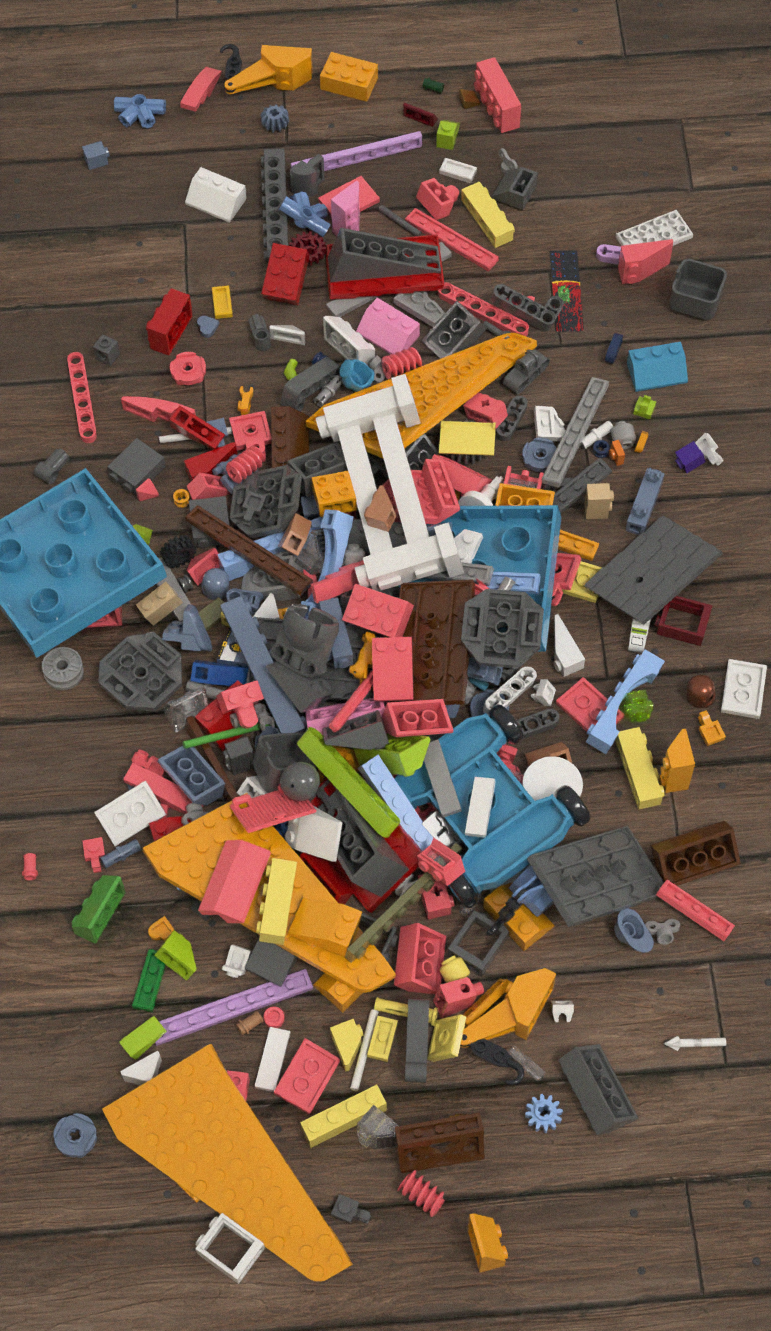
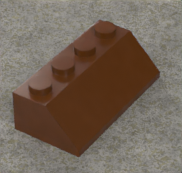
(289, 434)
(696, 853)

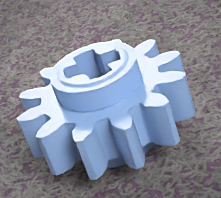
(538, 1107)

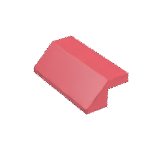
(435, 491)
(234, 881)

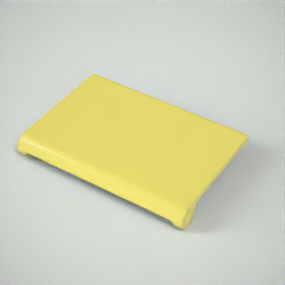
(467, 438)

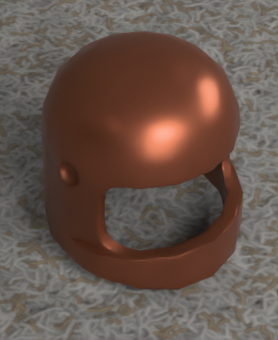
(700, 690)

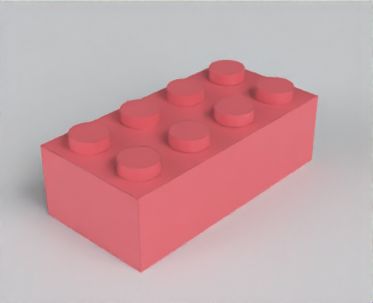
(497, 95)

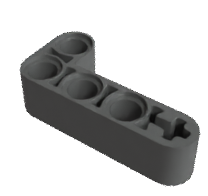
(524, 304)
(308, 382)
(417, 1040)

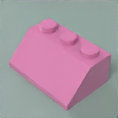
(346, 209)
(388, 327)

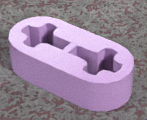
(612, 253)

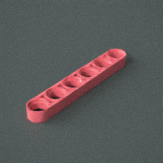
(484, 308)
(82, 397)

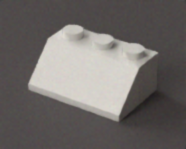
(215, 195)
(346, 340)

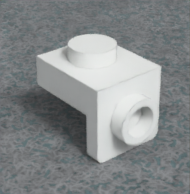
(236, 961)

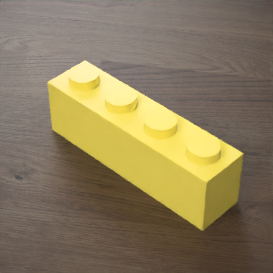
(487, 214)
(639, 768)
(278, 900)
(341, 1116)

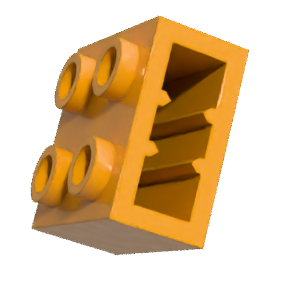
(334, 492)

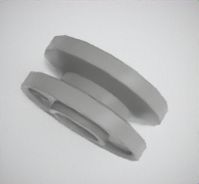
(58, 659)

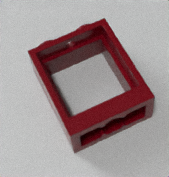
(689, 606)

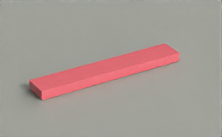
(452, 239)

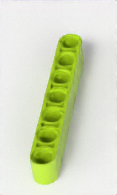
(349, 782)

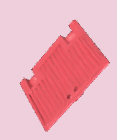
(269, 810)

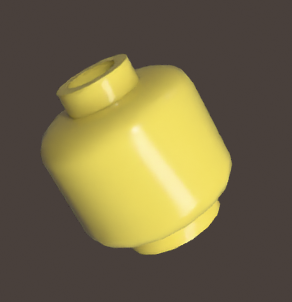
(454, 969)

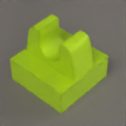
(644, 407)

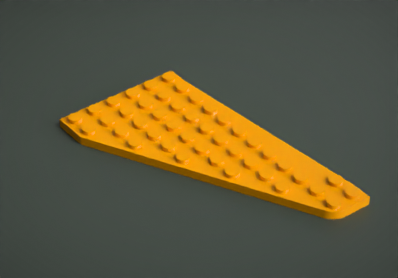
(445, 384)
(188, 862)
(212, 1144)

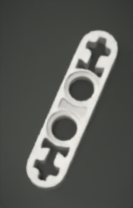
(508, 690)

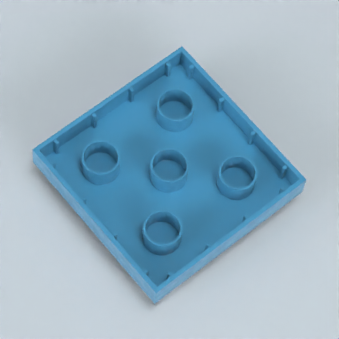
(517, 542)
(70, 562)

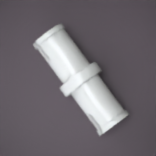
(596, 434)

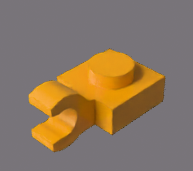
(245, 405)
(710, 730)

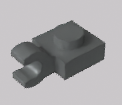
(252, 505)
(347, 1210)

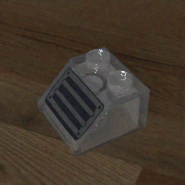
(313, 552)
(376, 1130)

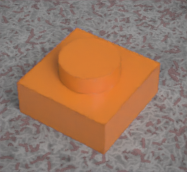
(617, 453)

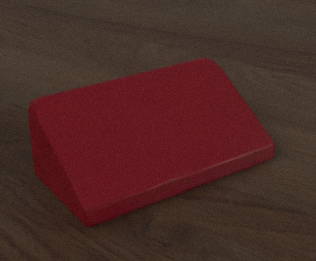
(419, 115)

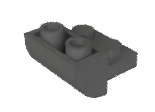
(307, 176)

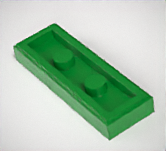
(149, 983)

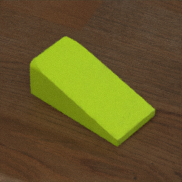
(143, 1037)

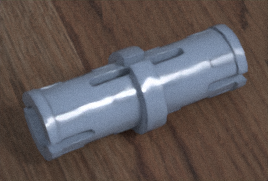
(120, 853)

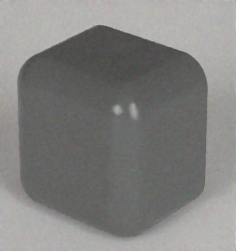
(697, 289)
(274, 754)

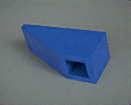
(218, 673)

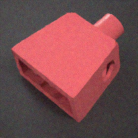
(456, 996)

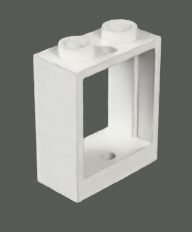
(248, 1259)

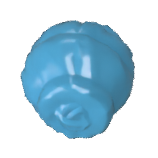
(356, 375)

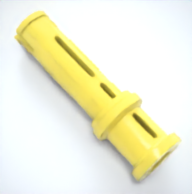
(401, 1009)

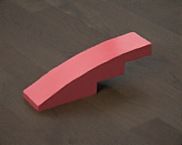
(200, 88)
(151, 408)
(336, 583)
(163, 789)

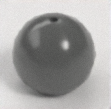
(299, 781)

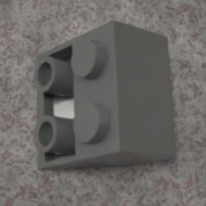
(516, 187)

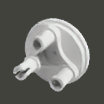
(548, 775)

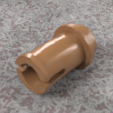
(249, 1023)

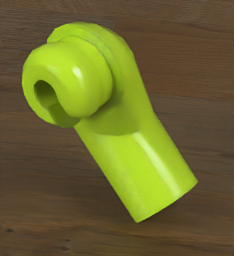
(290, 371)

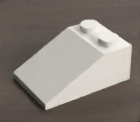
(315, 835)

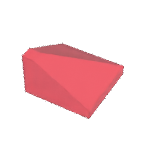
(146, 491)

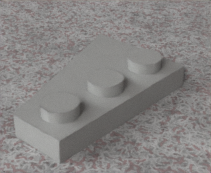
(420, 306)

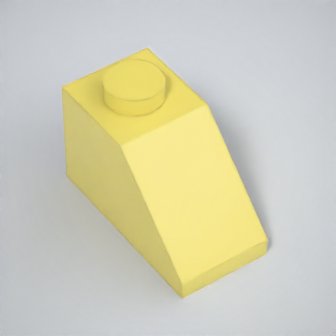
(347, 1041)

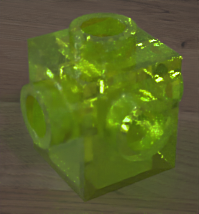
(638, 706)

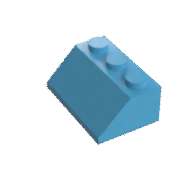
(657, 366)

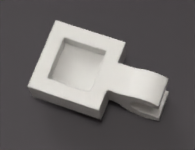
(708, 447)

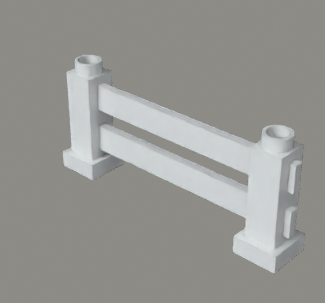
(422, 554)

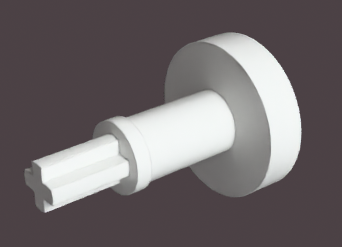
(482, 498)

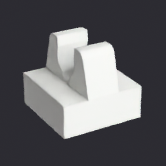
(544, 693)
(562, 1007)

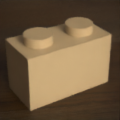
(598, 501)
(159, 603)

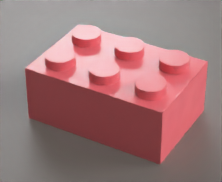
(377, 612)

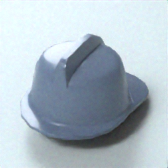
(632, 931)

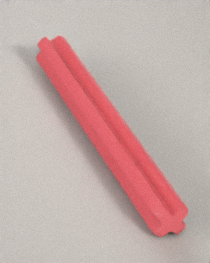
(353, 702)

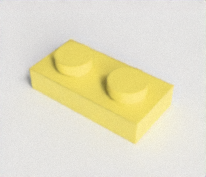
(382, 1038)

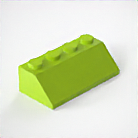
(400, 755)

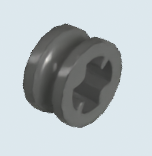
(185, 583)

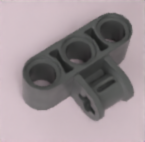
(526, 371)

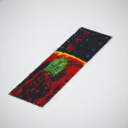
(567, 287)

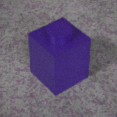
(689, 457)

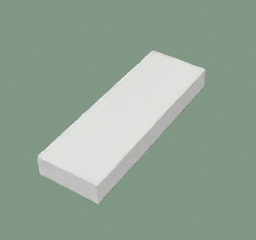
(480, 807)
(272, 1059)

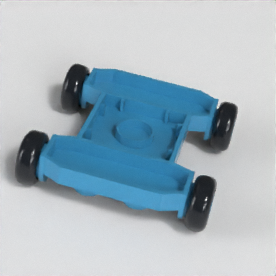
(516, 821)

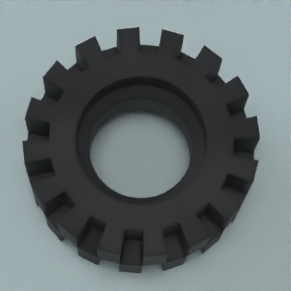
(178, 551)

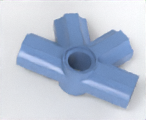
(138, 108)
(306, 215)

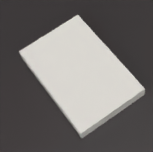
(743, 688)
(130, 813)

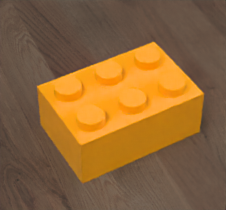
(349, 76)

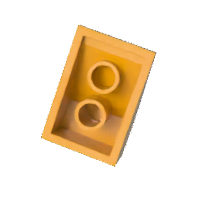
(523, 496)
(325, 925)
(486, 1242)

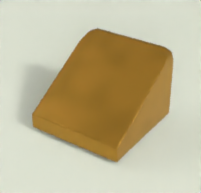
(468, 98)

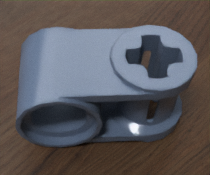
(246, 595)

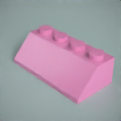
(322, 716)

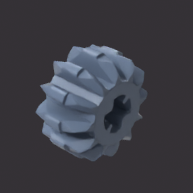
(274, 118)

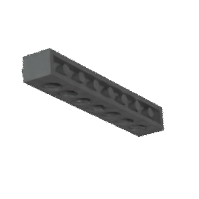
(275, 193)

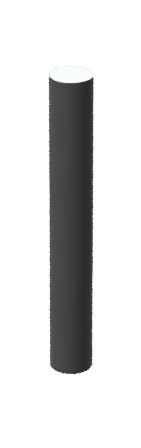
(399, 220)

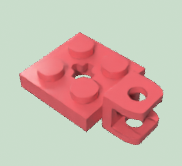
(256, 422)
(564, 579)

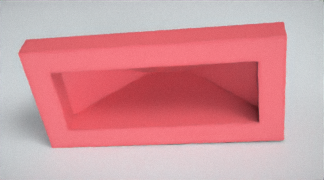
(201, 564)

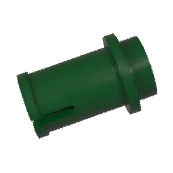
(433, 85)

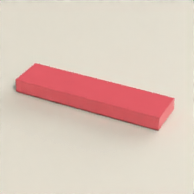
(695, 910)

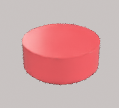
(274, 1017)

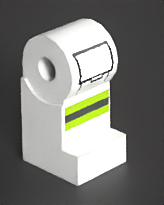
(638, 636)

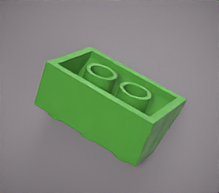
(99, 908)

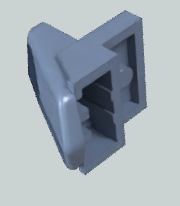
(189, 632)

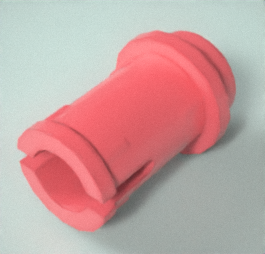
(29, 867)

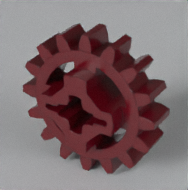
(310, 242)

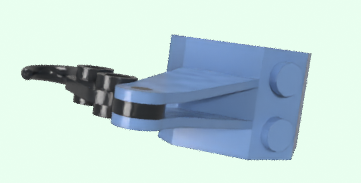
(525, 890)

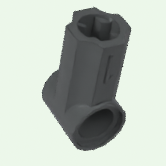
(260, 332)
(49, 470)

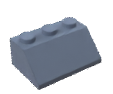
(193, 775)

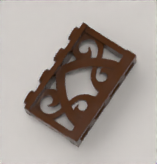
(463, 1132)

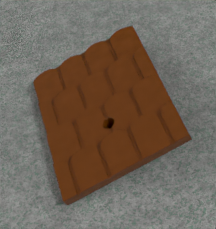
(436, 633)

